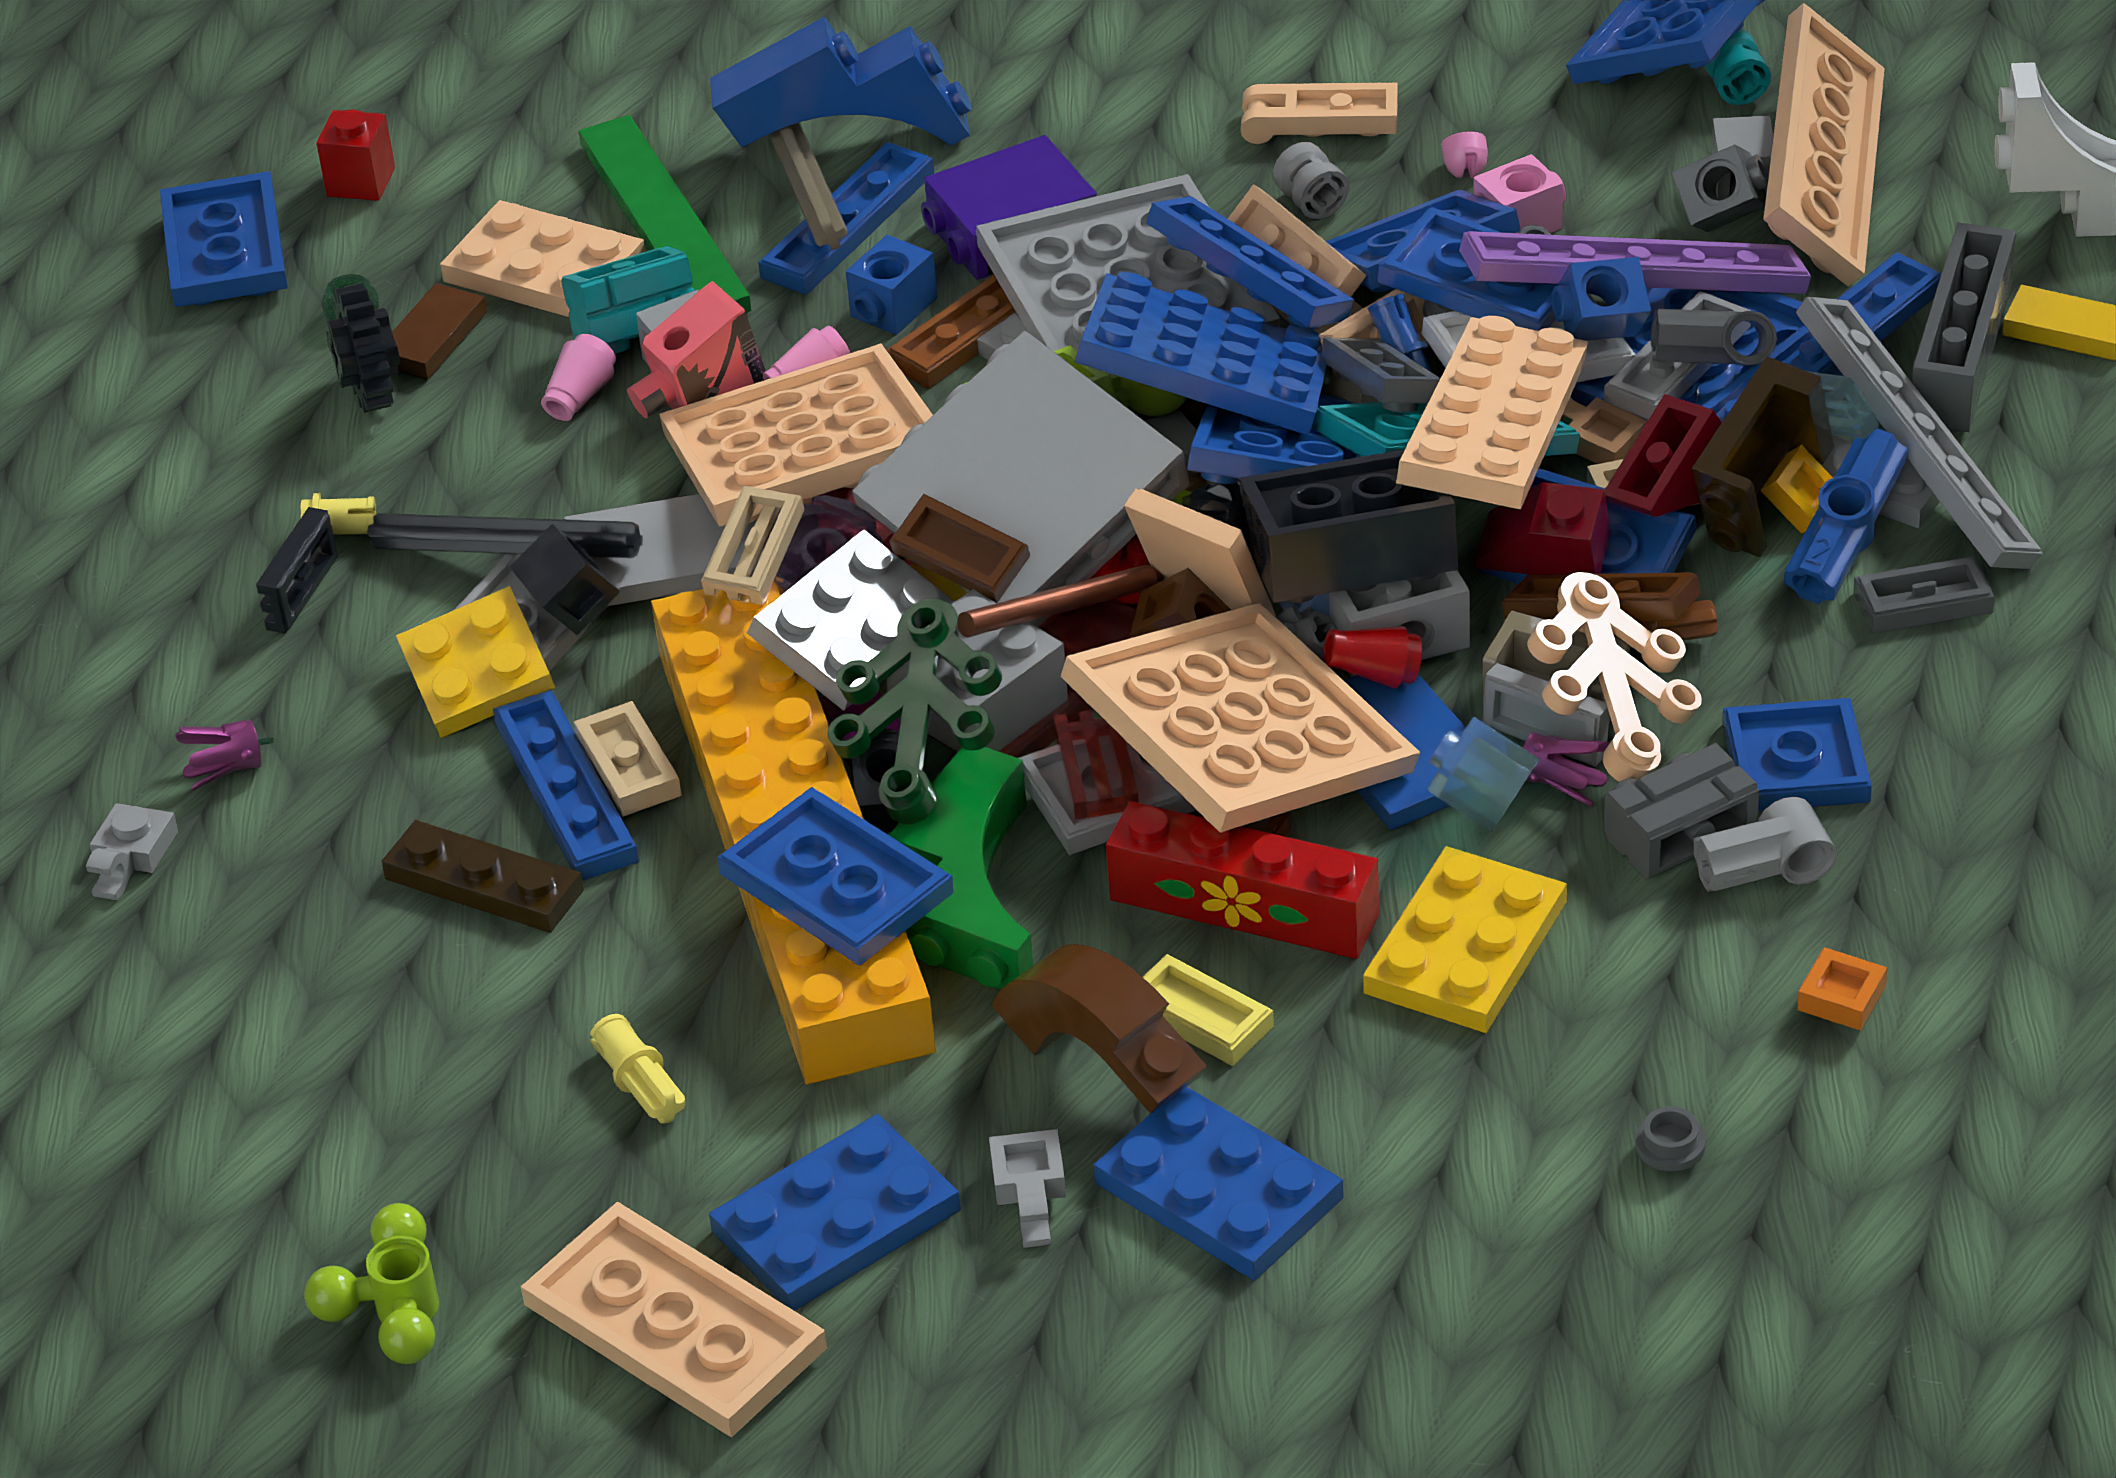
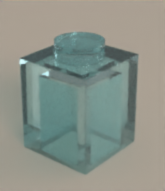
(1480, 772)

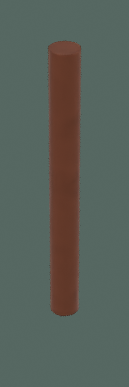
(1056, 600)

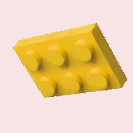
(1465, 939)

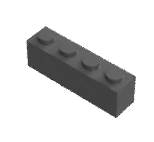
(1964, 322)

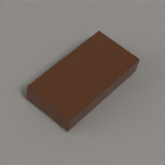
(436, 328)
(960, 548)

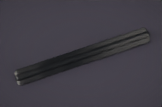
(499, 534)

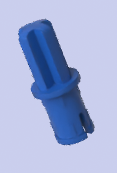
(1397, 329)

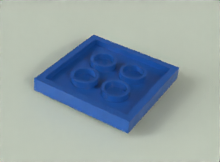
(1657, 36)

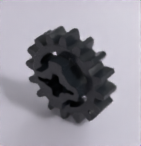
(363, 347)

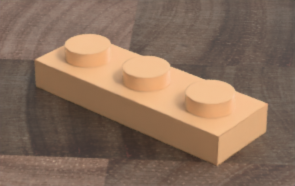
(1287, 234)

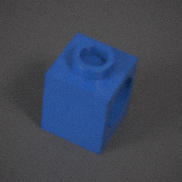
(1617, 283)
(891, 284)

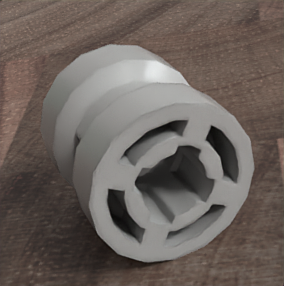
(1311, 180)

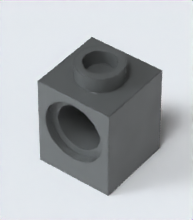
(1699, 181)

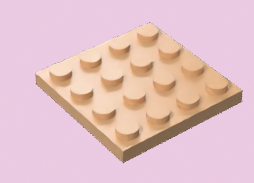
(796, 430)
(1239, 716)

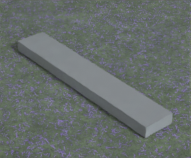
(1916, 426)

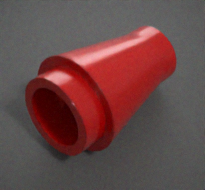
(1378, 654)

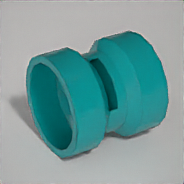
(1740, 70)

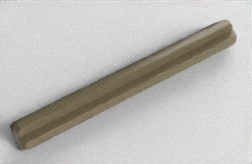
(809, 185)

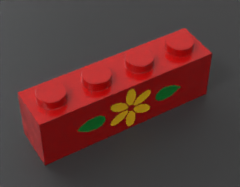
(1243, 879)

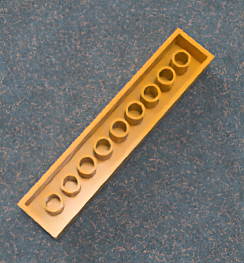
(757, 750)

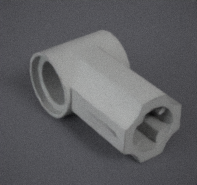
(1782, 842)

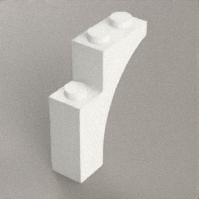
(2055, 152)

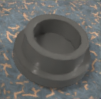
(1670, 1139)

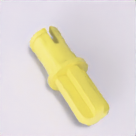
(637, 1068)

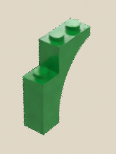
(974, 809)

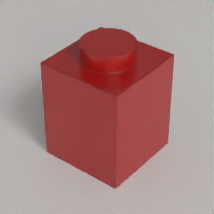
(355, 154)

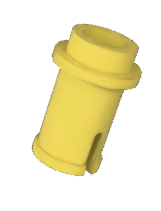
(346, 515)

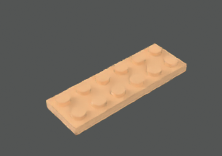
(1824, 146)
(1493, 412)

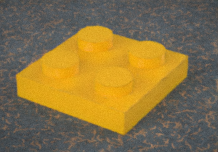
(475, 661)

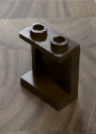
(1770, 418)

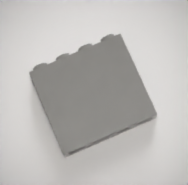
(1035, 458)

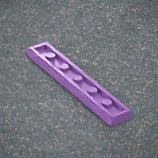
(1663, 262)

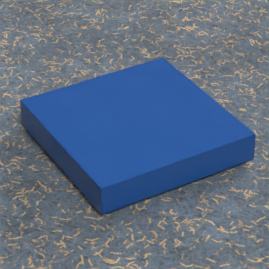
(1800, 751)

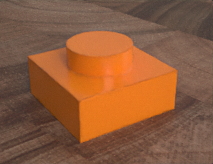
(1842, 988)

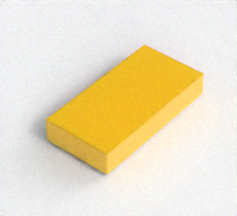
(2062, 322)

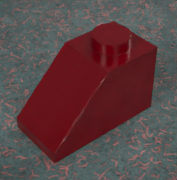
(1658, 467)
(1552, 533)

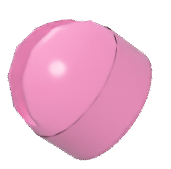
(1464, 152)

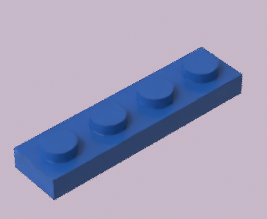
(1250, 262)

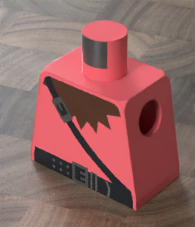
(698, 354)

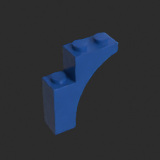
(823, 76)

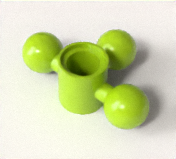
(397, 1281)

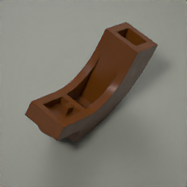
(1109, 1010)

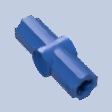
(1835, 539)

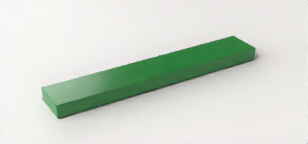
(656, 203)

